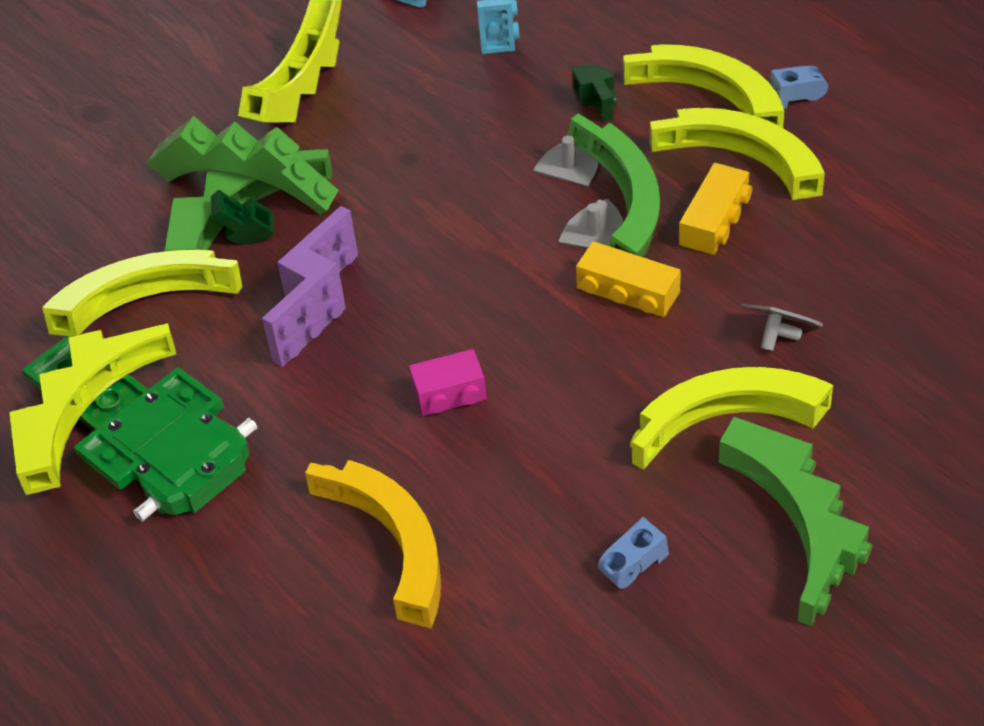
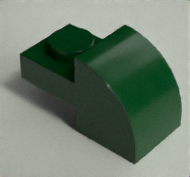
(595, 86)
(243, 222)

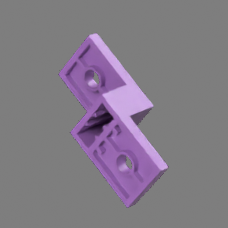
(311, 286)

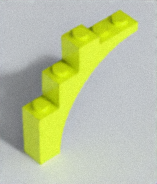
(298, 73)
(97, 363)

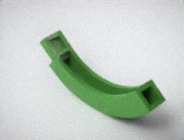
(633, 175)

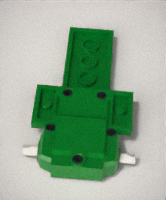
(157, 436)

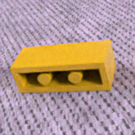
(714, 209)
(628, 279)

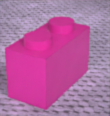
(448, 382)

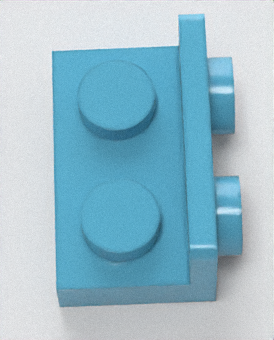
(497, 25)

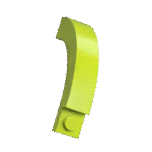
(710, 71)
(747, 135)
(134, 278)
(727, 392)

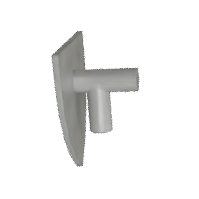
(568, 164)
(592, 224)
(775, 327)

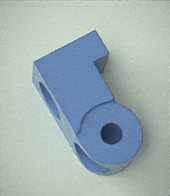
(798, 83)
(633, 553)

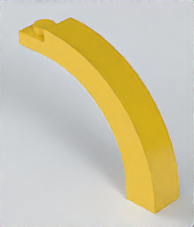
(394, 507)

